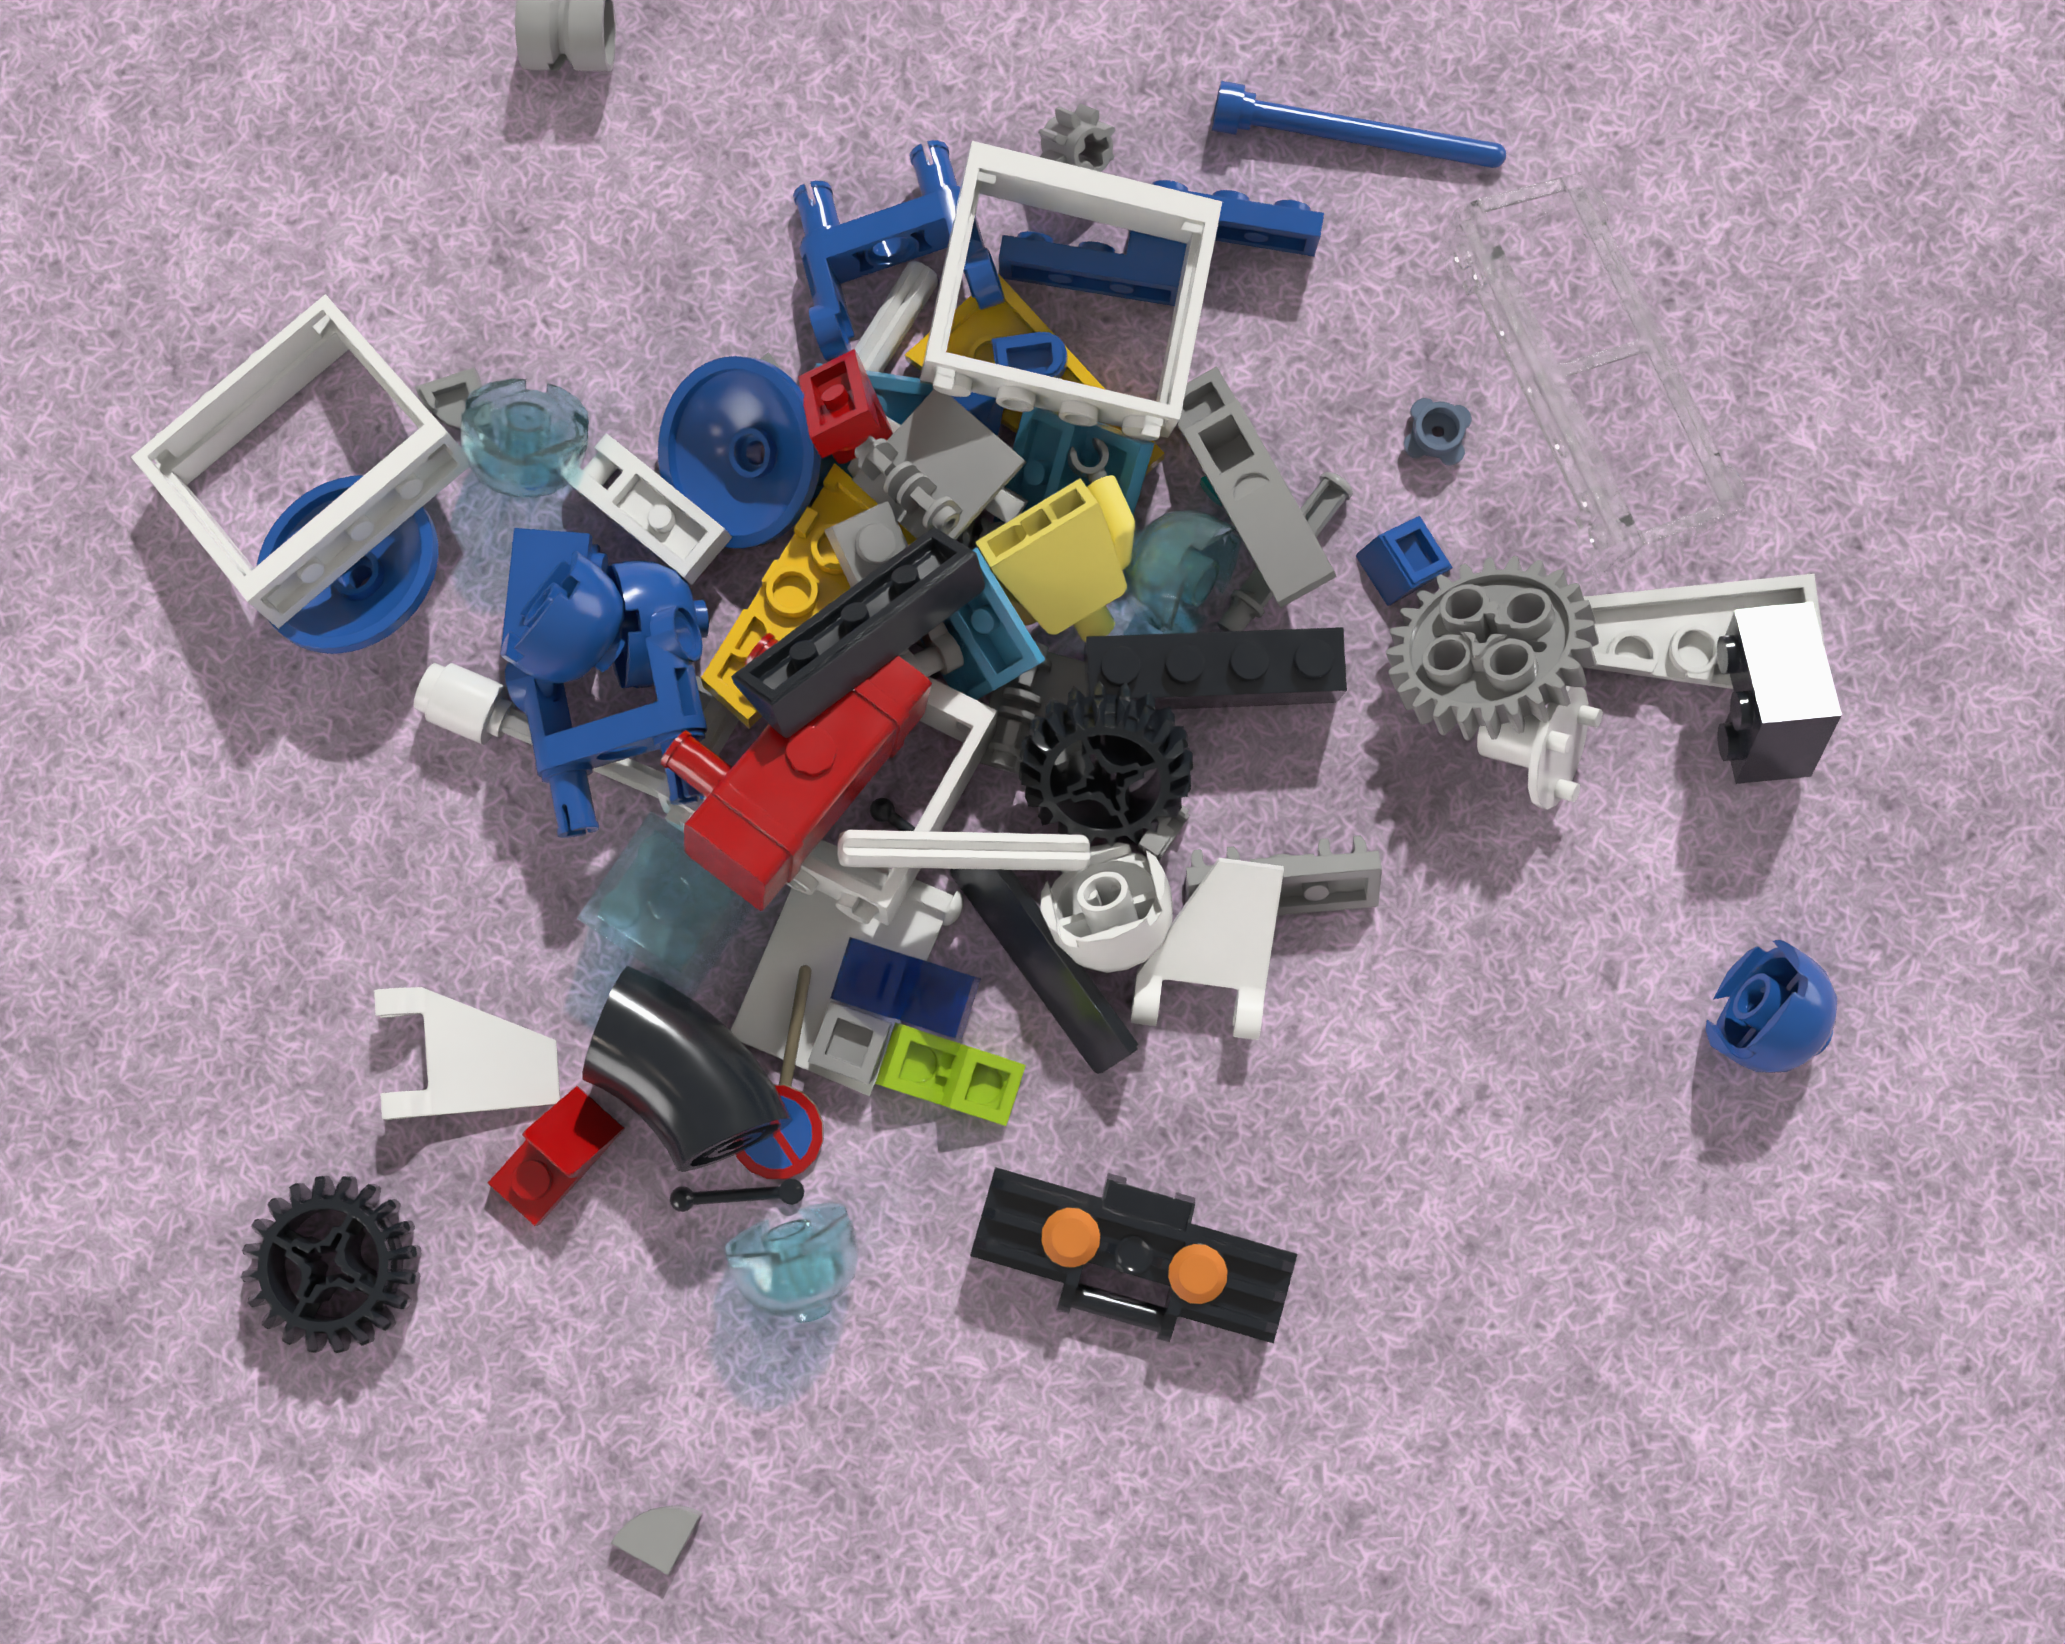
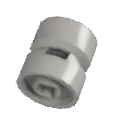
(565, 30)

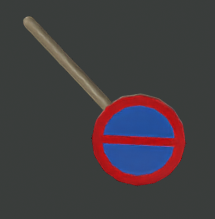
(800, 1142)

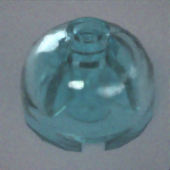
(524, 438)
(1177, 566)
(796, 1264)

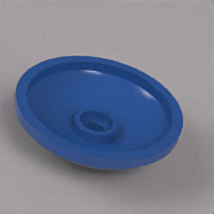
(715, 441)
(350, 615)

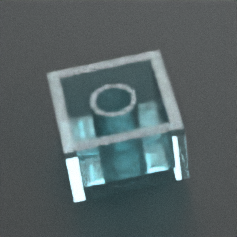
(665, 906)

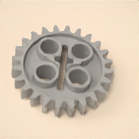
(1492, 648)

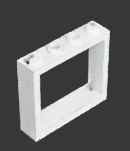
(1099, 199)
(352, 521)
(945, 711)

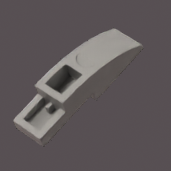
(1252, 489)

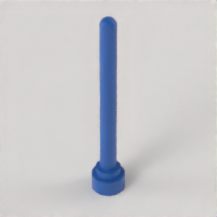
(1240, 110)

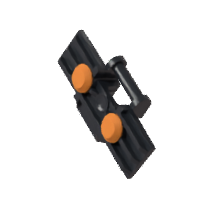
(1138, 1233)

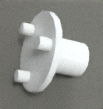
(1547, 748)

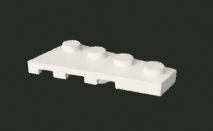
(1678, 628)

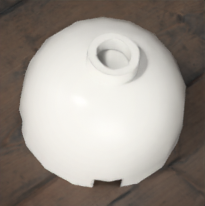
(1111, 910)

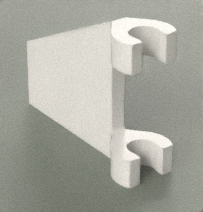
(1219, 941)
(471, 1059)

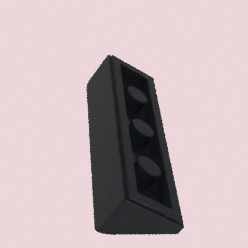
(861, 631)
(1047, 967)

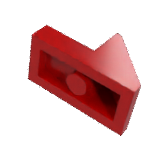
(842, 407)
(555, 1155)

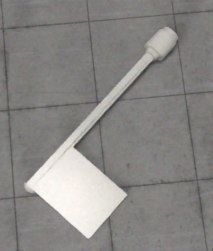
(809, 926)

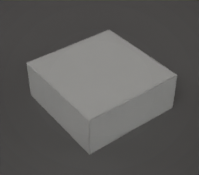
(849, 1042)

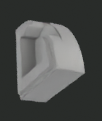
(448, 395)
(1159, 842)
(658, 1535)

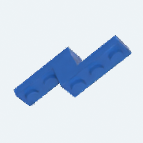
(1154, 263)

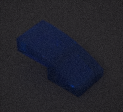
(905, 988)

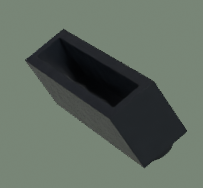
(1221, 667)

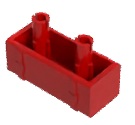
(793, 789)

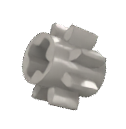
(1078, 138)

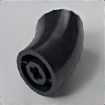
(681, 1073)

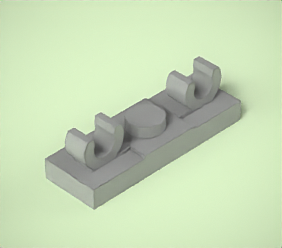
(1313, 881)

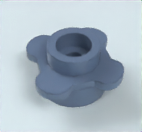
(1452, 420)

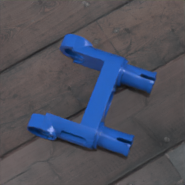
(850, 250)
(570, 753)

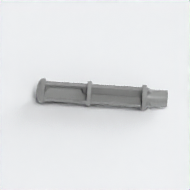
(1255, 593)

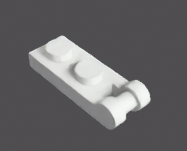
(651, 510)

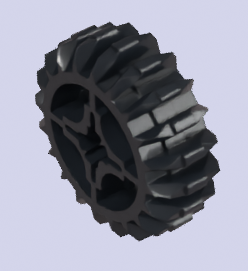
(1126, 741)
(283, 1242)

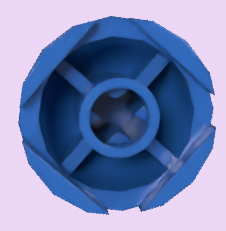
(645, 590)
(569, 624)
(1783, 1001)

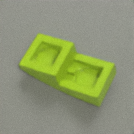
(950, 1074)

